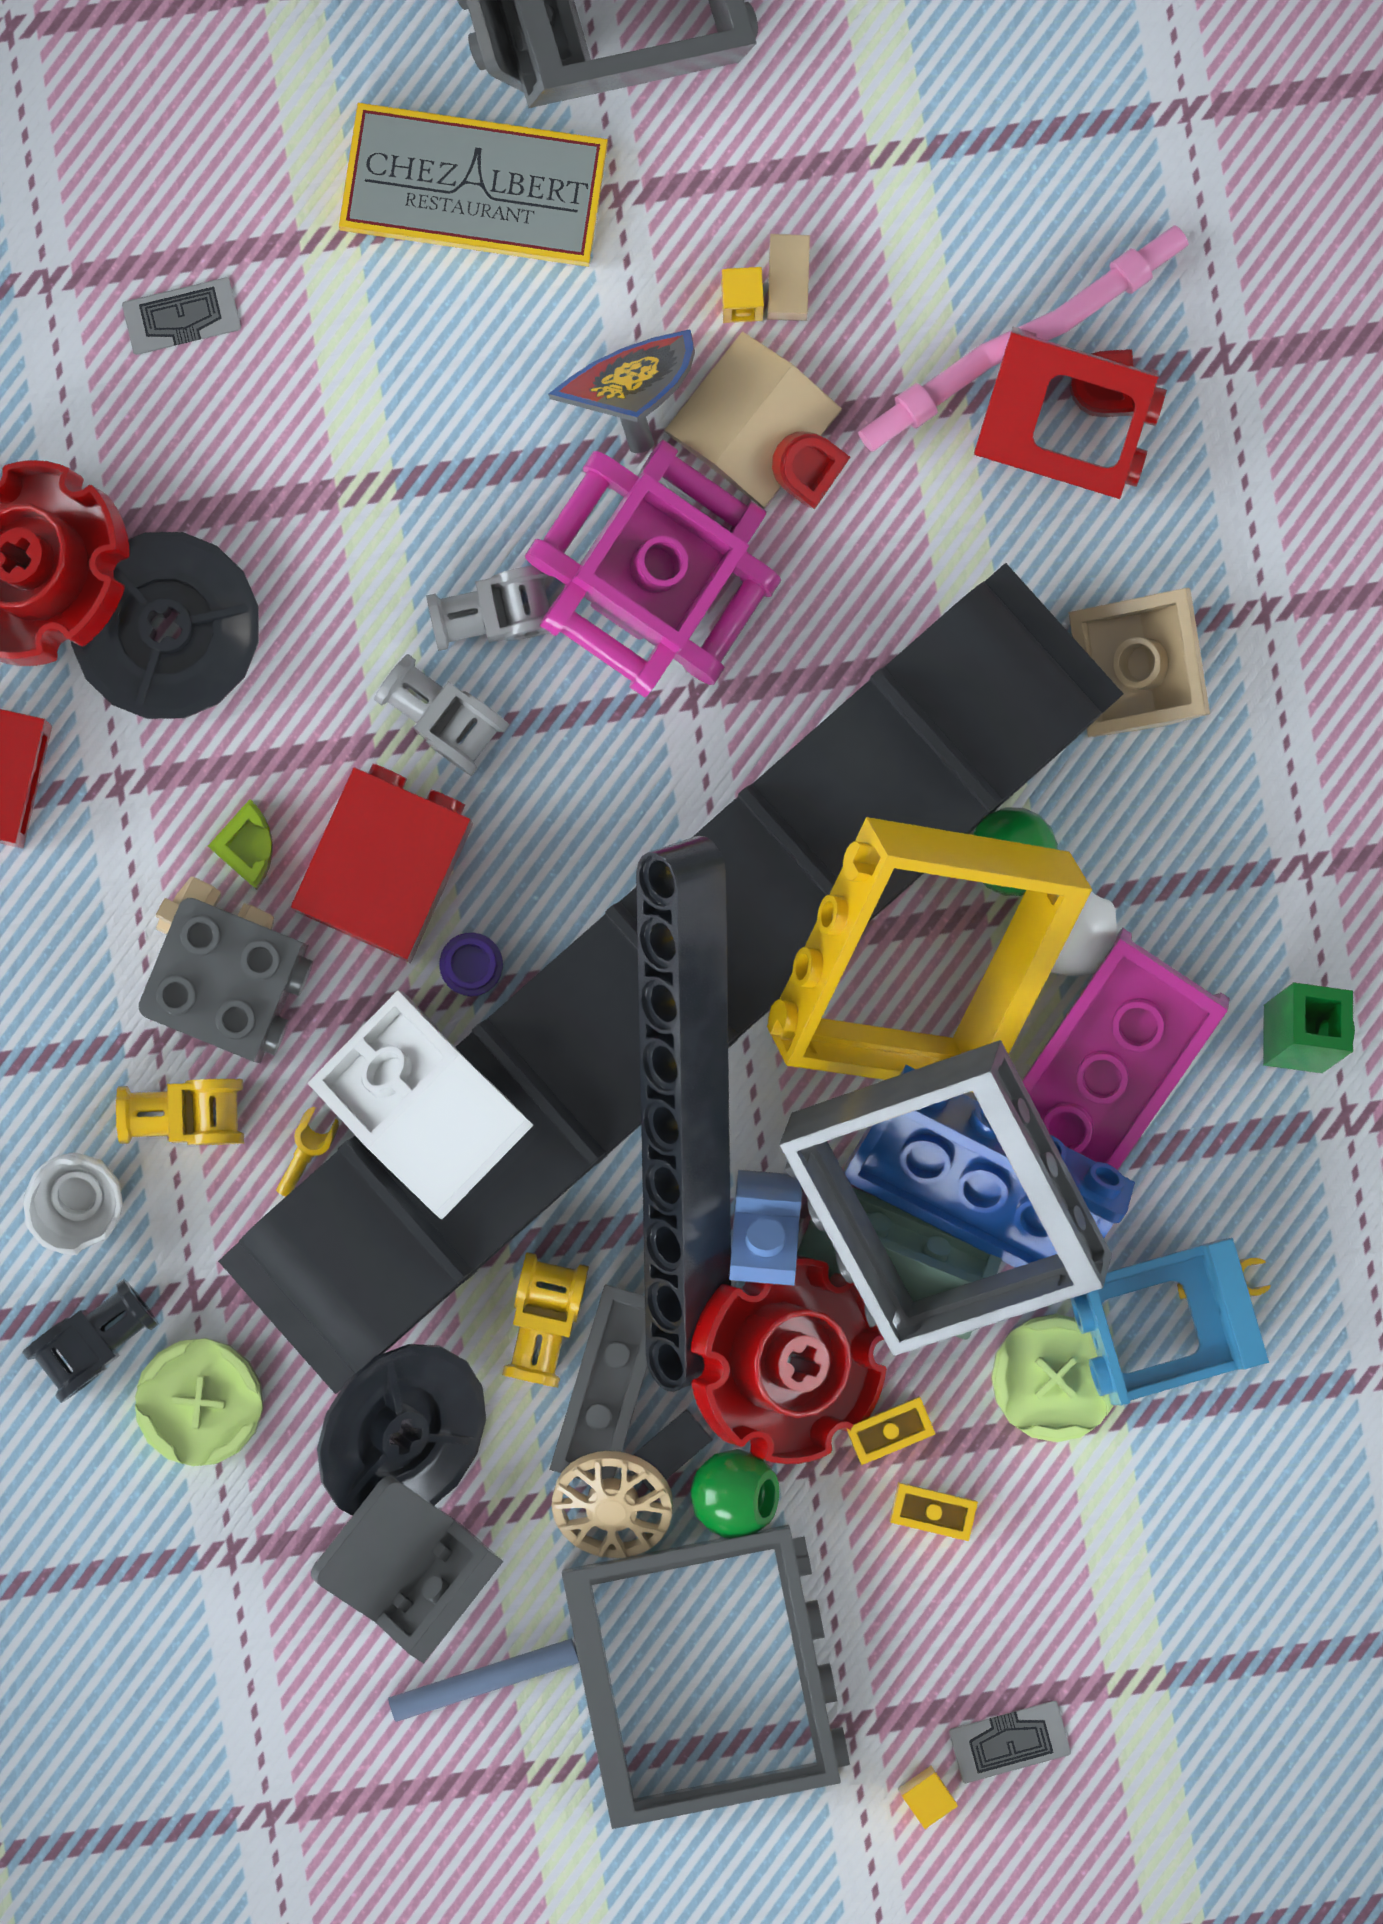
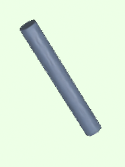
(483, 1680)

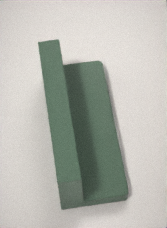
(920, 1252)

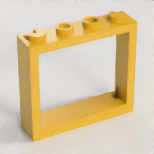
(1006, 989)

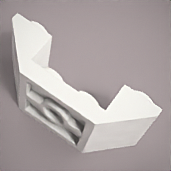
(419, 1104)

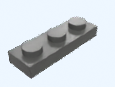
(606, 1381)

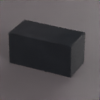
(674, 1445)

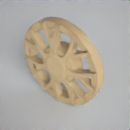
(612, 1504)

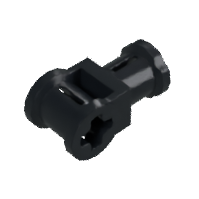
(86, 1343)

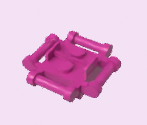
(654, 567)

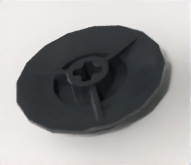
(216, 620)
(402, 1417)

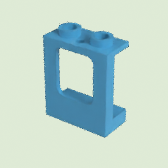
(1218, 1307)

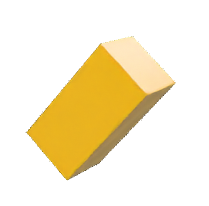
(742, 294)
(890, 1430)
(933, 1511)
(927, 1797)

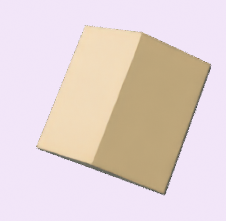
(746, 411)
(1150, 655)

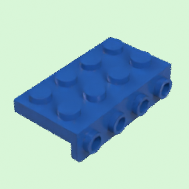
(956, 1176)

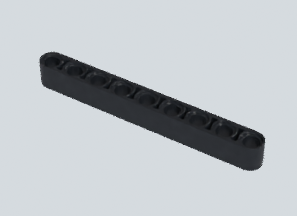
(683, 1097)

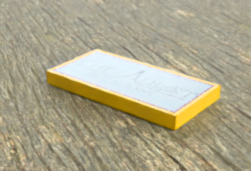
(473, 184)

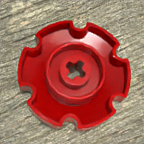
(73, 550)
(781, 1405)

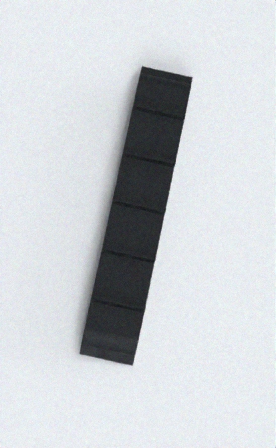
(920, 744)

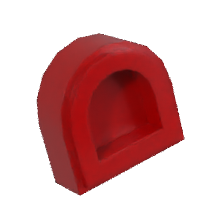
(1100, 400)
(807, 466)

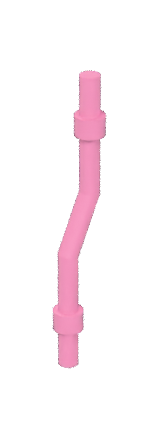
(1126, 274)

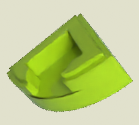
(246, 844)

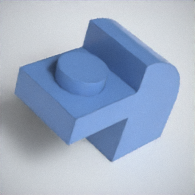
(765, 1228)

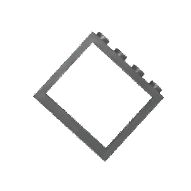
(549, 82)
(860, 1255)
(815, 1680)

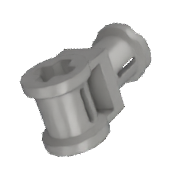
(495, 608)
(444, 717)

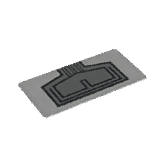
(181, 316)
(1009, 1742)

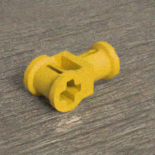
(187, 1113)
(545, 1314)

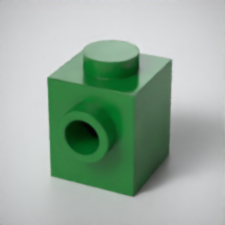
(1308, 1028)

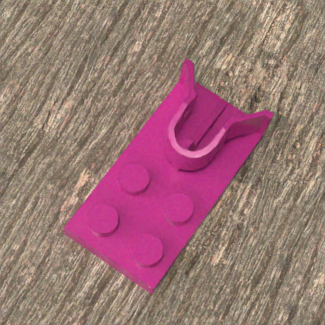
(1120, 1052)

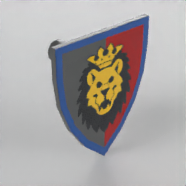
(632, 383)

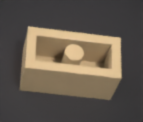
(788, 277)

